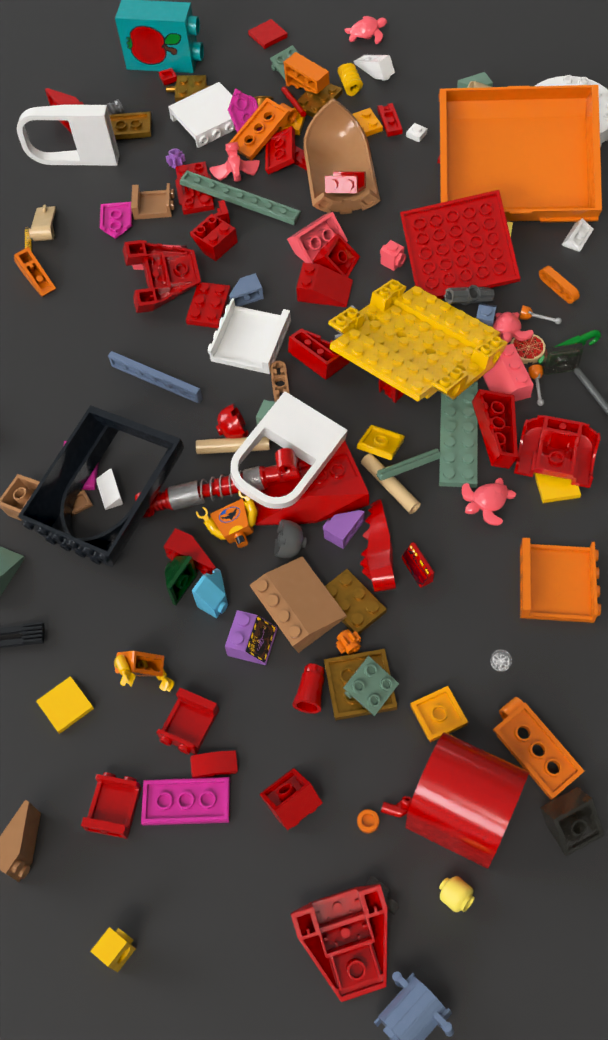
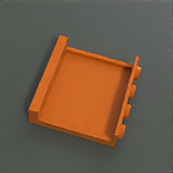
(559, 582)

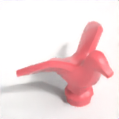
(234, 165)

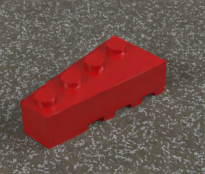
(498, 426)

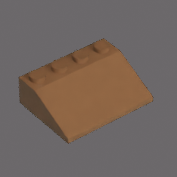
(298, 602)

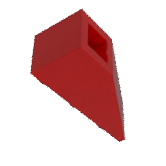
(184, 544)

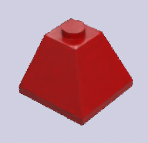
(337, 256)

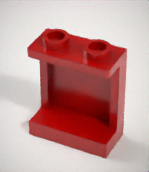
(188, 722)
(112, 806)

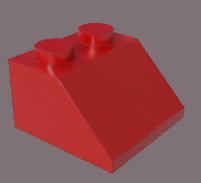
(291, 798)

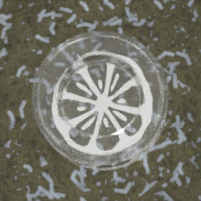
(500, 660)

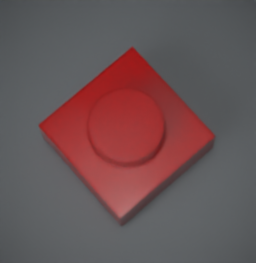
(168, 76)

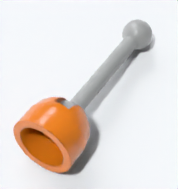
(526, 313)
(536, 373)

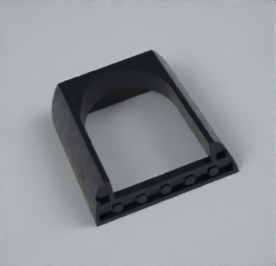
(53, 500)

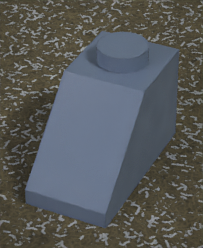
(247, 290)
(486, 313)

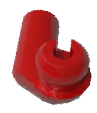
(397, 810)

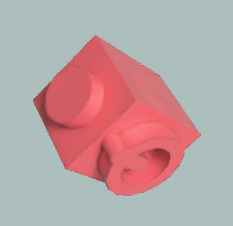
(392, 255)

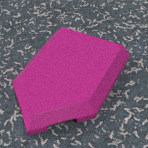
(241, 109)
(115, 218)

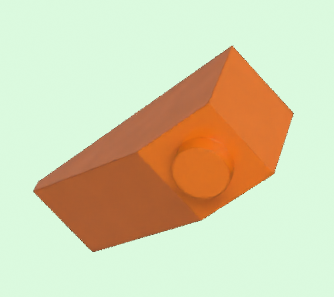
(34, 272)

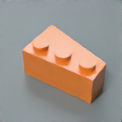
(305, 74)

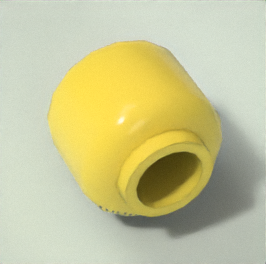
(456, 894)

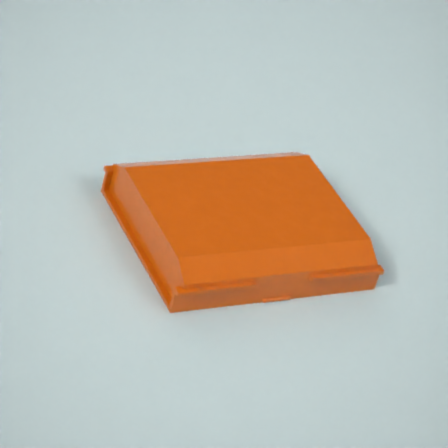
(527, 144)

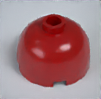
(231, 423)

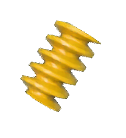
(350, 78)

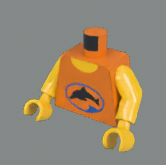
(232, 521)
(141, 664)

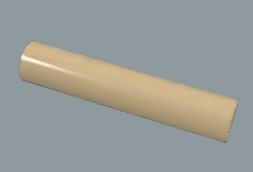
(227, 445)
(391, 484)

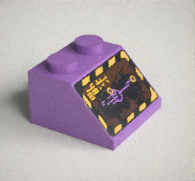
(250, 638)

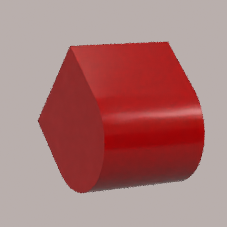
(465, 799)

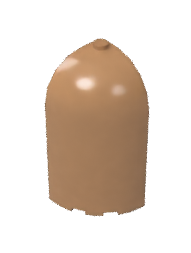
(338, 144)

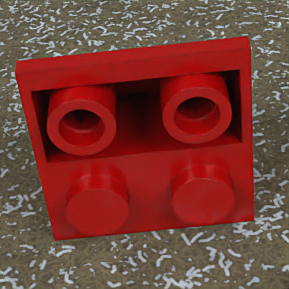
(214, 237)

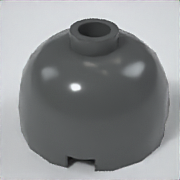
(289, 539)

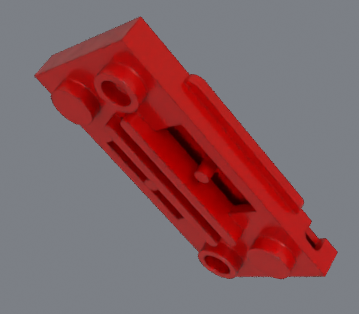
(190, 199)

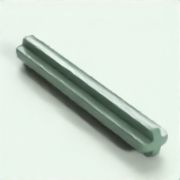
(408, 464)

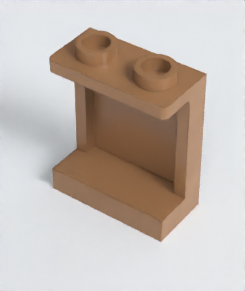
(152, 203)

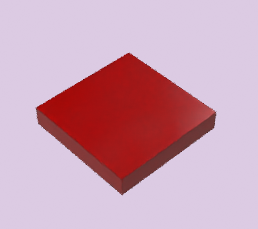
(267, 33)

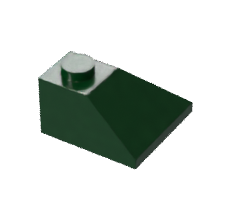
(179, 576)

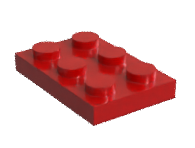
(280, 150)
(208, 304)

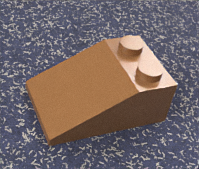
(19, 842)

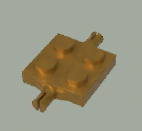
(187, 86)

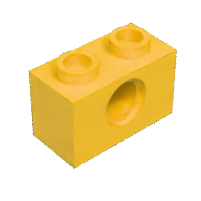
(114, 948)

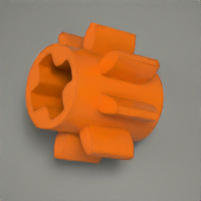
(348, 642)

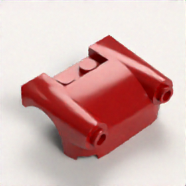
(558, 449)

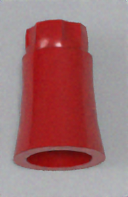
(310, 690)

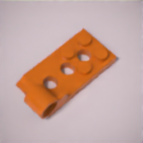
(281, 116)
(519, 715)

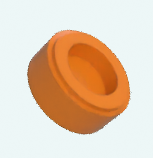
(368, 821)

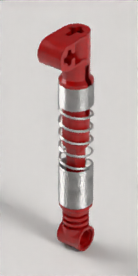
(260, 477)

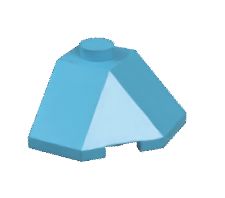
(211, 594)

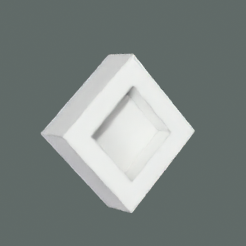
(416, 132)

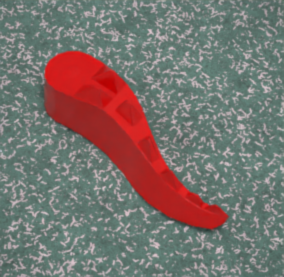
(379, 553)

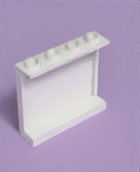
(205, 114)
(249, 338)

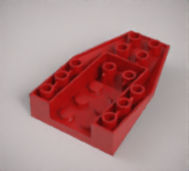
(333, 492)

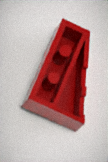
(315, 353)

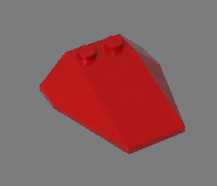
(347, 939)

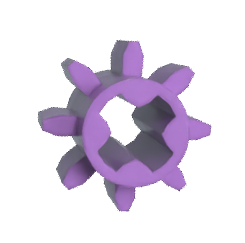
(175, 158)

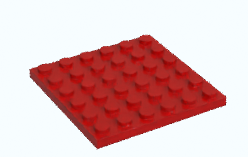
(460, 244)

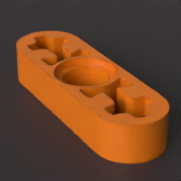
(559, 284)

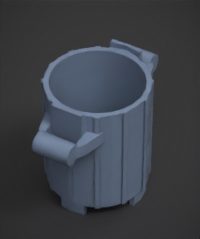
(413, 1012)

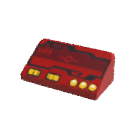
(418, 565)

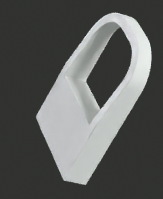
(90, 131)
(295, 427)

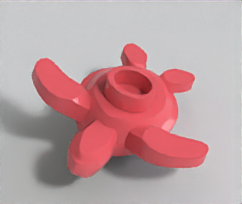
(366, 29)
(510, 327)
(488, 499)

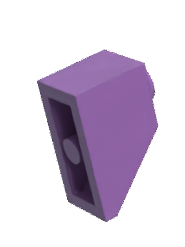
(343, 527)

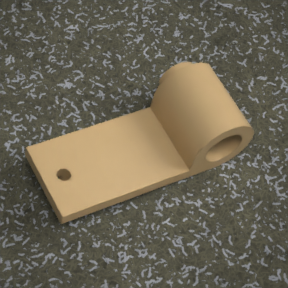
(42, 225)

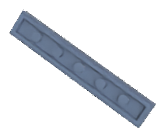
(155, 377)

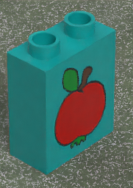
(159, 35)

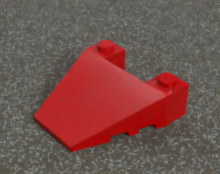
(166, 269)

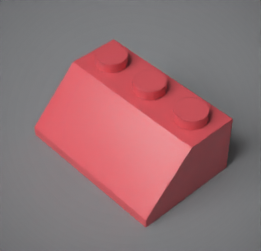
(315, 236)
(509, 375)

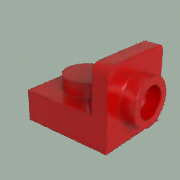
(222, 212)

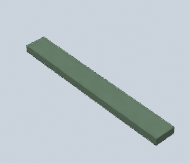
(240, 197)

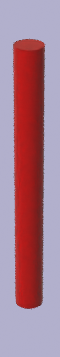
(293, 101)

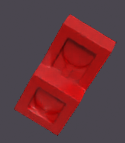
(213, 763)

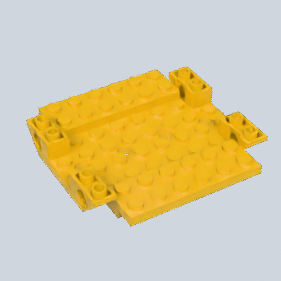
(400, 331)

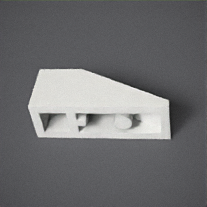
(376, 66)

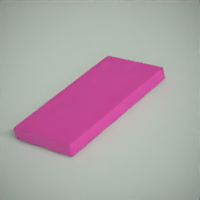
(186, 801)

